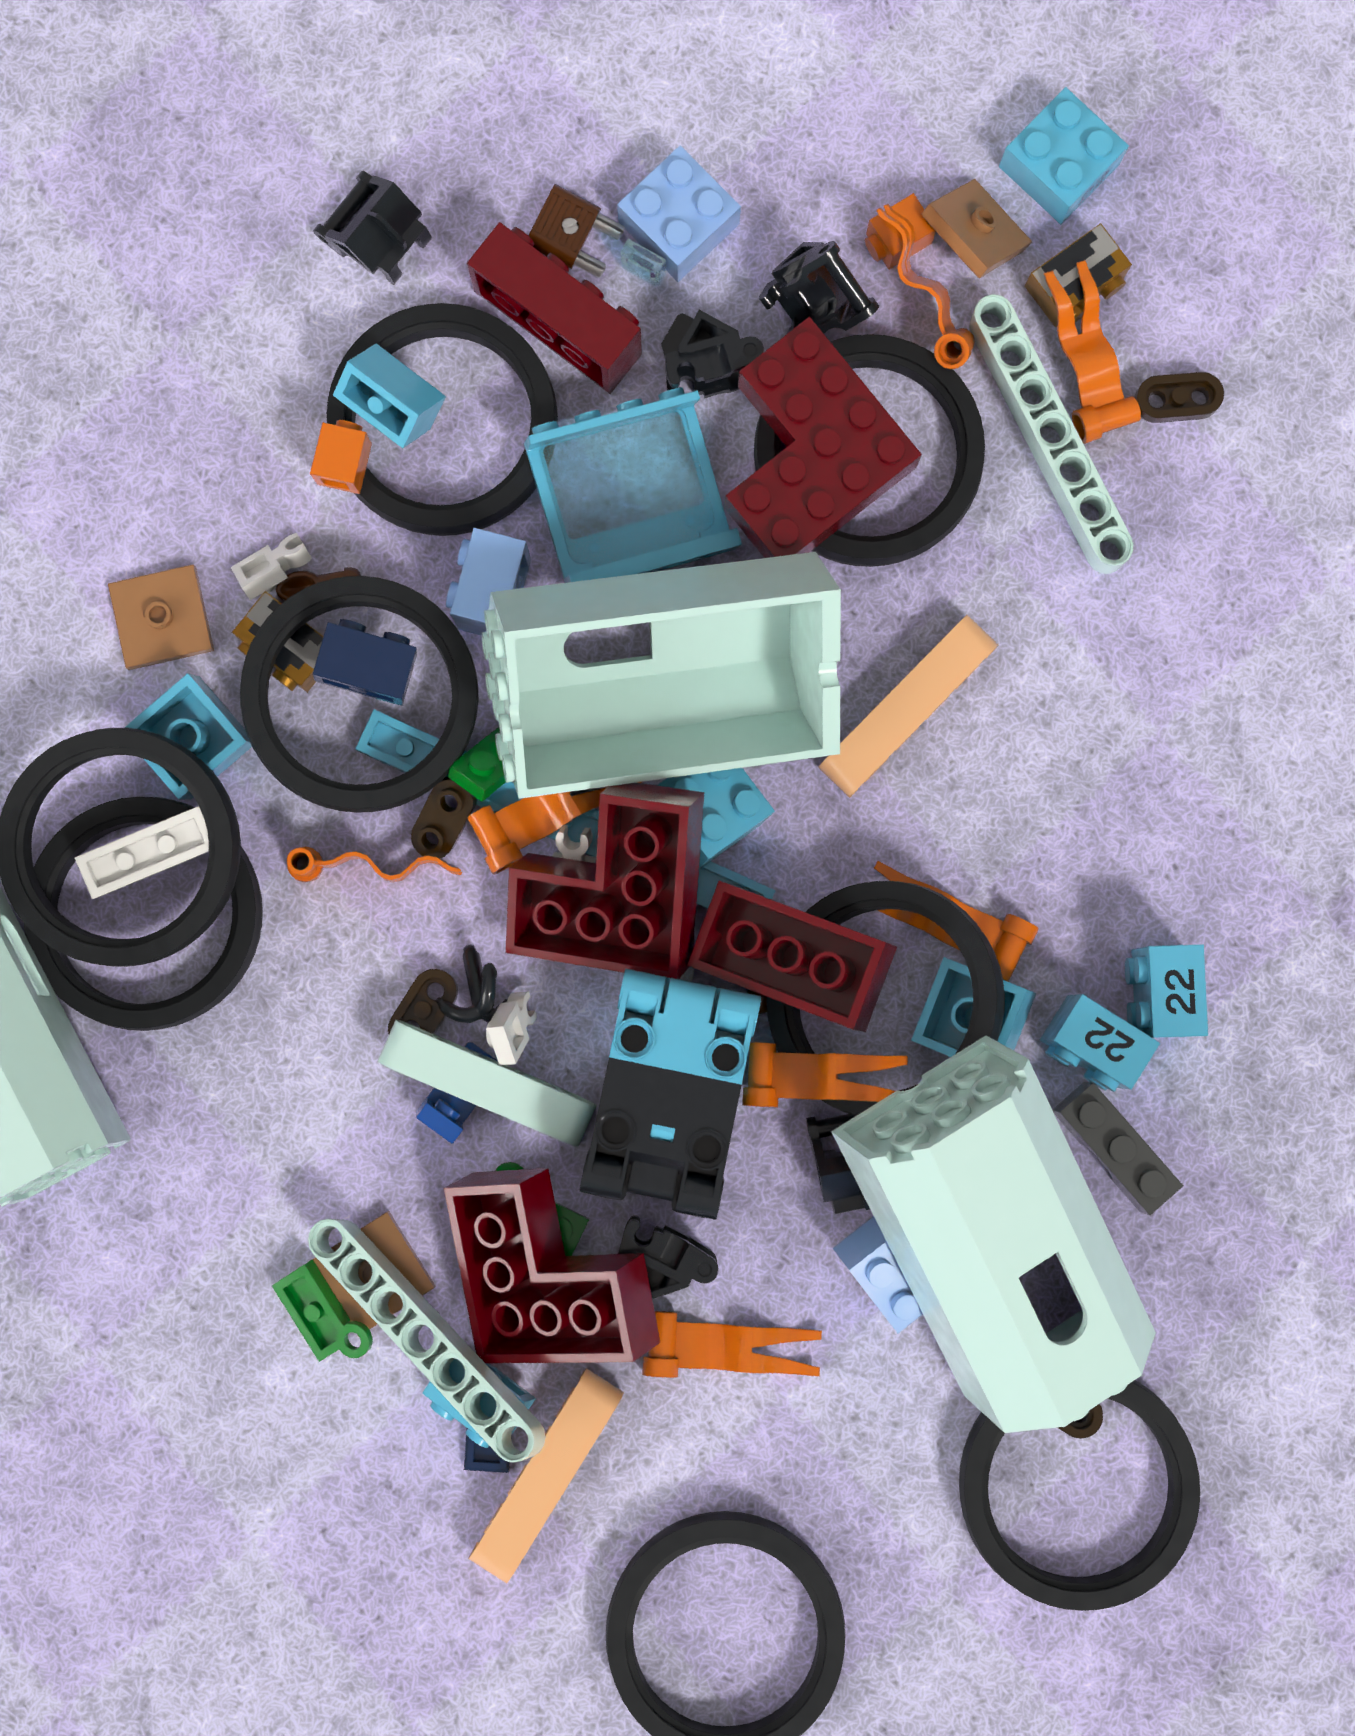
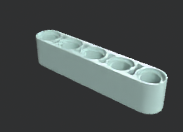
(486, 1083)

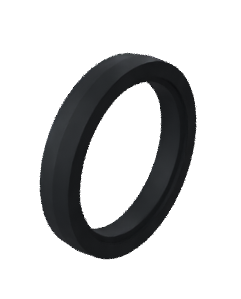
(491, 332)
(961, 409)
(343, 593)
(16, 847)
(879, 895)
(66, 982)
(721, 1528)
(1112, 1587)

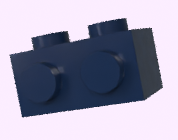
(365, 661)

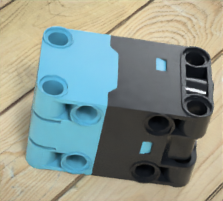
(670, 1092)

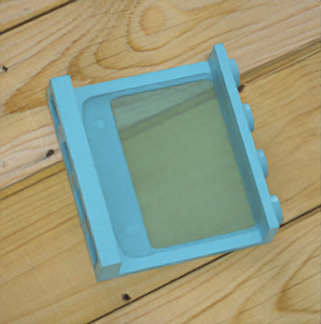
(629, 489)

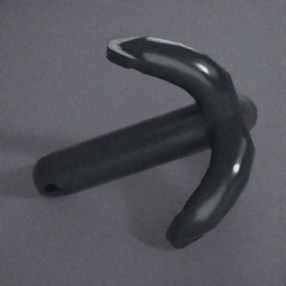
(481, 989)

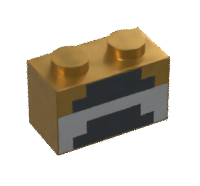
(1104, 260)
(298, 655)

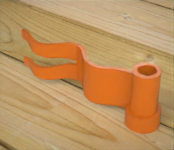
(944, 350)
(1092, 361)
(526, 822)
(316, 864)
(1006, 937)
(811, 1076)
(721, 1348)

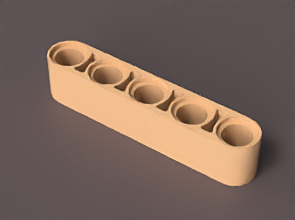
(908, 705)
(546, 1476)

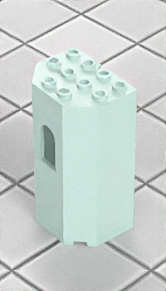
(730, 682)
(50, 1095)
(970, 1199)

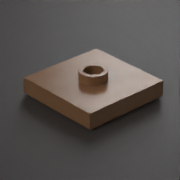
(976, 228)
(161, 617)
(393, 1244)

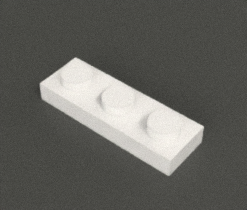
(144, 853)

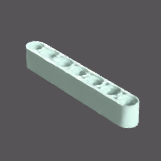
(1051, 414)
(446, 1344)

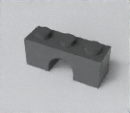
(1118, 1147)

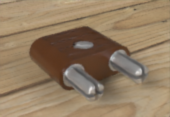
(565, 226)

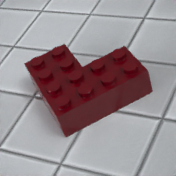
(837, 443)
(628, 906)
(530, 1297)

